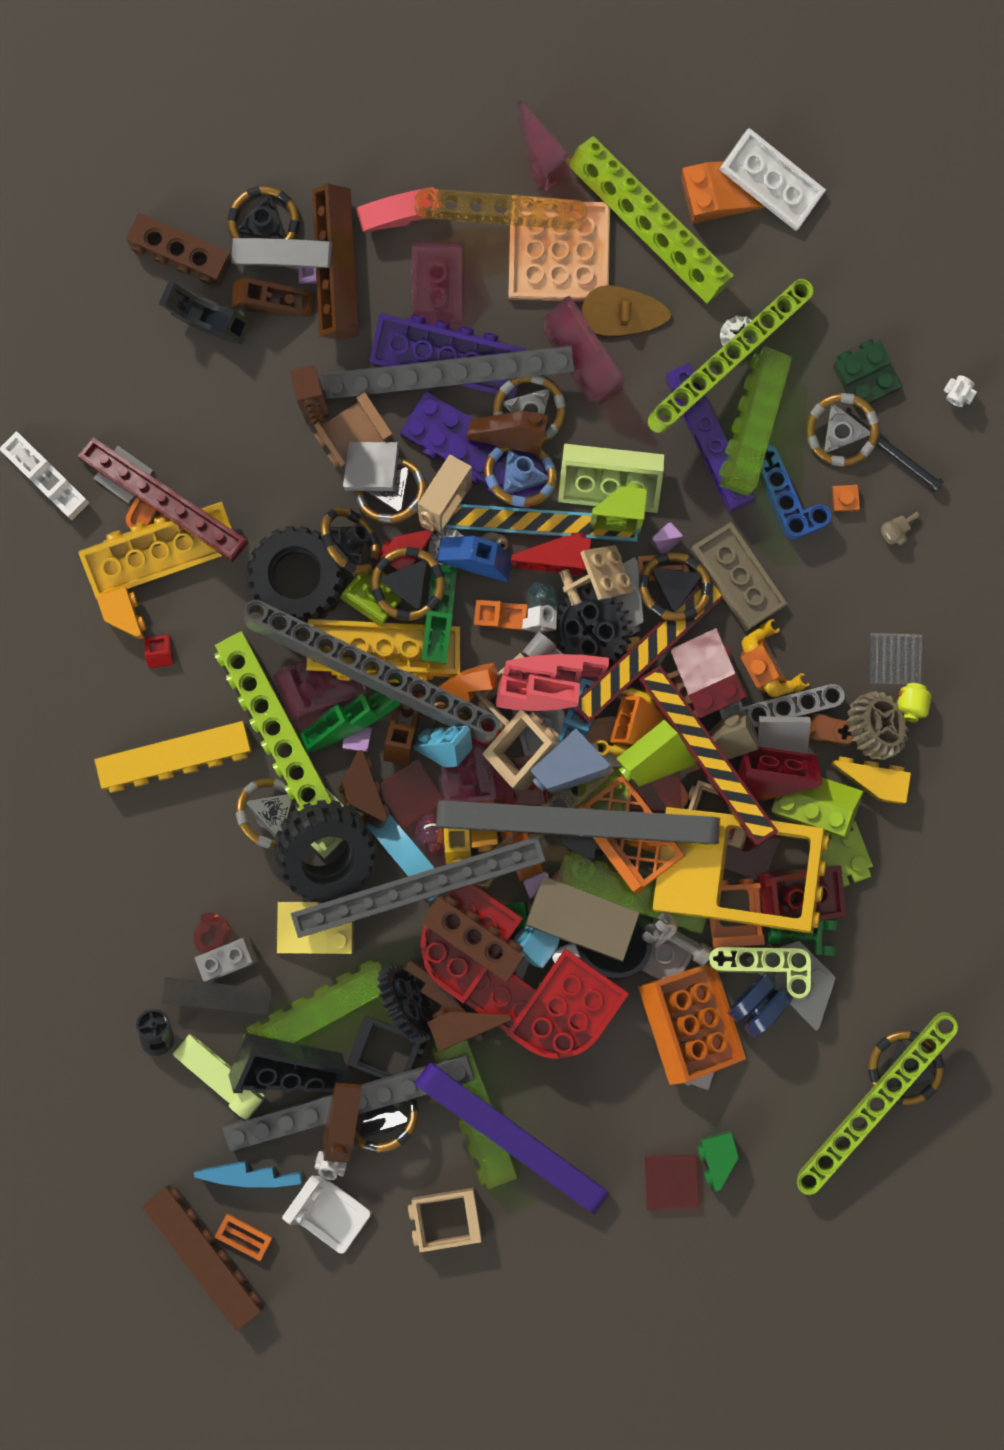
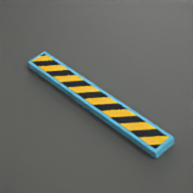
(530, 522)

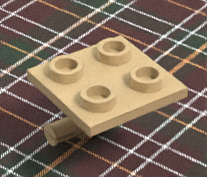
(604, 571)

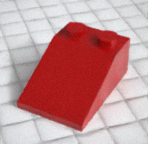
(555, 555)

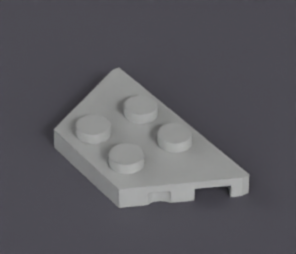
(822, 981)

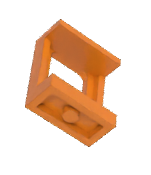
(739, 935)

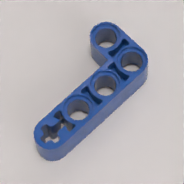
(786, 491)

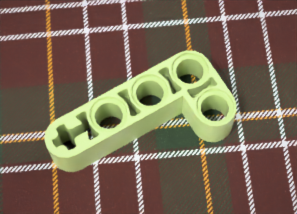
(760, 965)
(215, 1074)

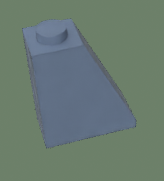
(570, 765)

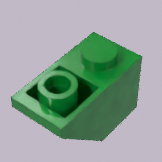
(720, 1157)

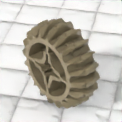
(877, 725)

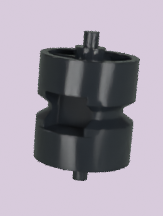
(155, 1032)

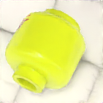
(914, 701)

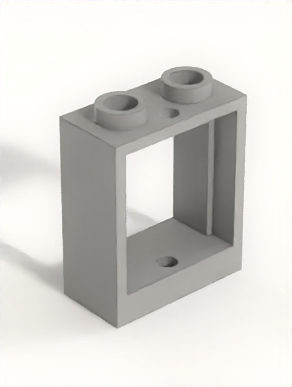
(226, 959)

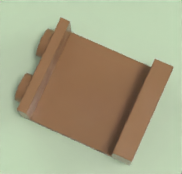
(354, 424)

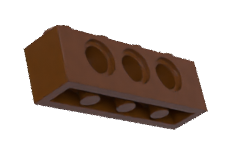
(147, 228)
(310, 394)
(437, 920)

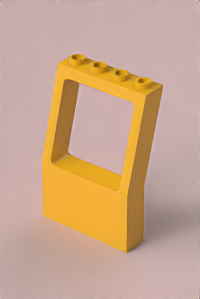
(695, 882)

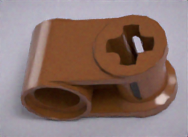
(825, 730)

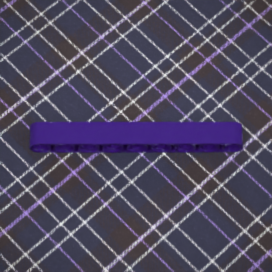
(511, 1138)

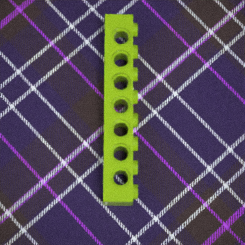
(650, 220)
(239, 647)

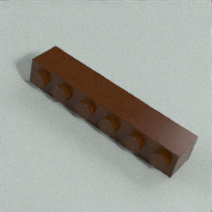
(338, 283)
(202, 1257)

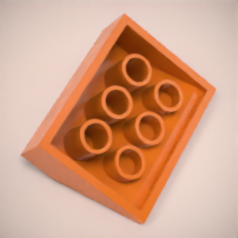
(692, 1023)

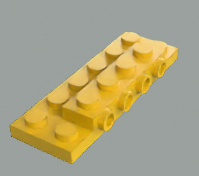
(146, 553)
(391, 643)

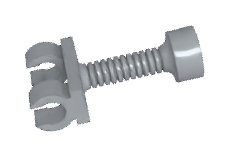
(663, 932)

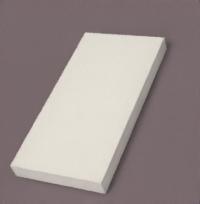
(772, 179)

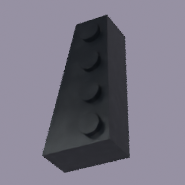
(285, 1066)

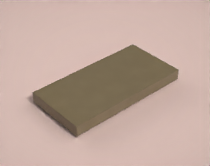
(738, 576)
(582, 918)

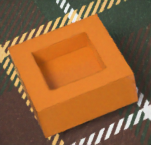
(845, 498)

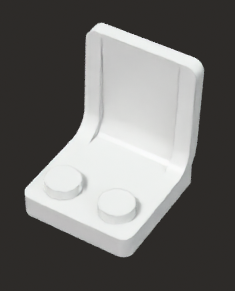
(328, 1213)

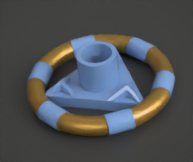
(519, 476)

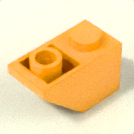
(120, 611)
(484, 840)

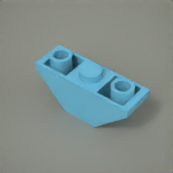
(445, 745)

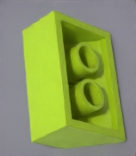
(621, 510)
(825, 807)

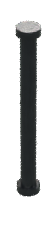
(902, 458)

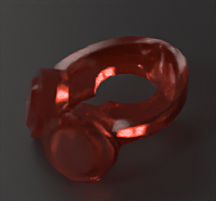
(220, 934)

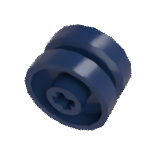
(764, 1009)

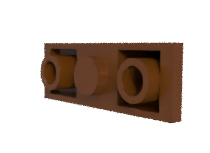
(363, 792)

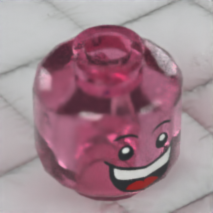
(428, 835)

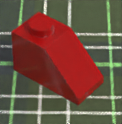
(415, 540)

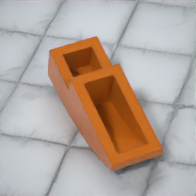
(470, 681)

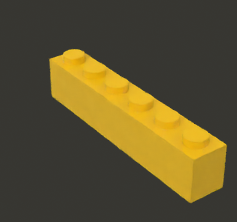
(172, 756)

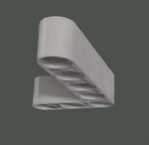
(793, 701)

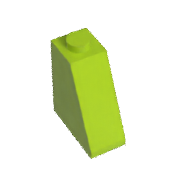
(655, 756)

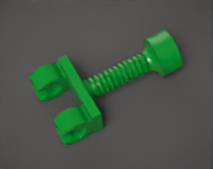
(776, 935)

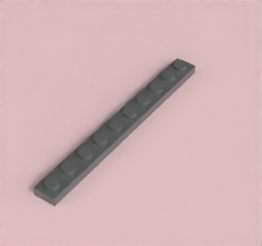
(448, 372)
(418, 887)
(315, 1111)

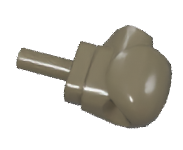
(896, 529)

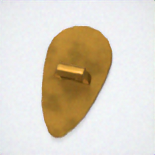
(622, 311)

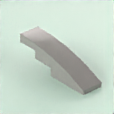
(281, 252)

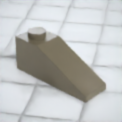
(733, 736)

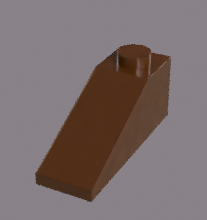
(271, 298)
(511, 430)
(402, 733)
(458, 1027)
(341, 1123)

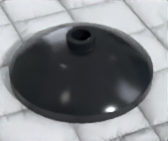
(633, 962)

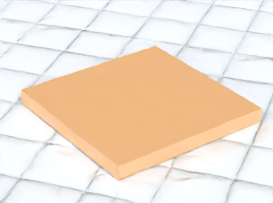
(560, 262)

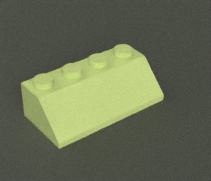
(597, 472)

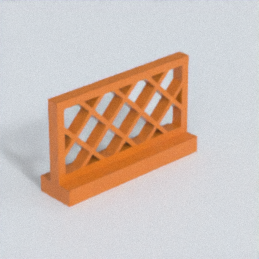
(616, 853)

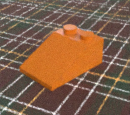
(714, 194)

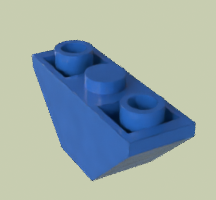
(475, 556)

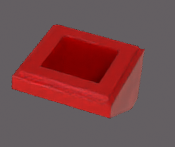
(158, 651)

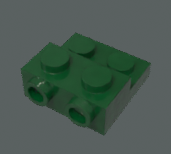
(867, 372)

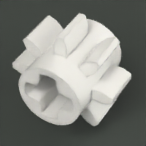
(960, 391)
(329, 1169)

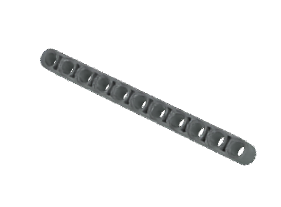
(363, 661)
(578, 822)

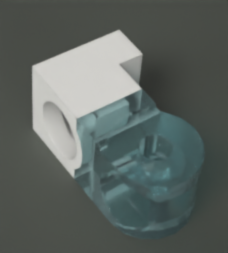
(541, 608)

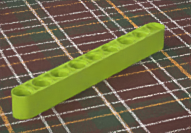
(723, 363)
(873, 1115)

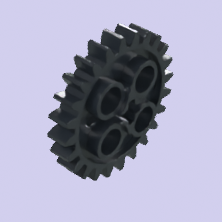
(607, 614)
(405, 1003)

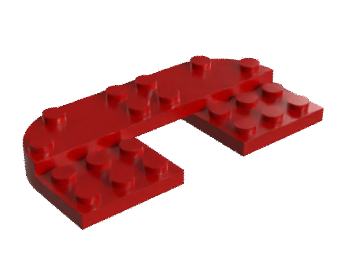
(551, 1021)

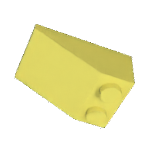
(331, 941)

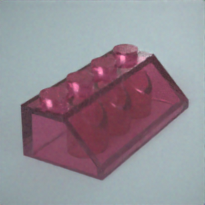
(591, 361)

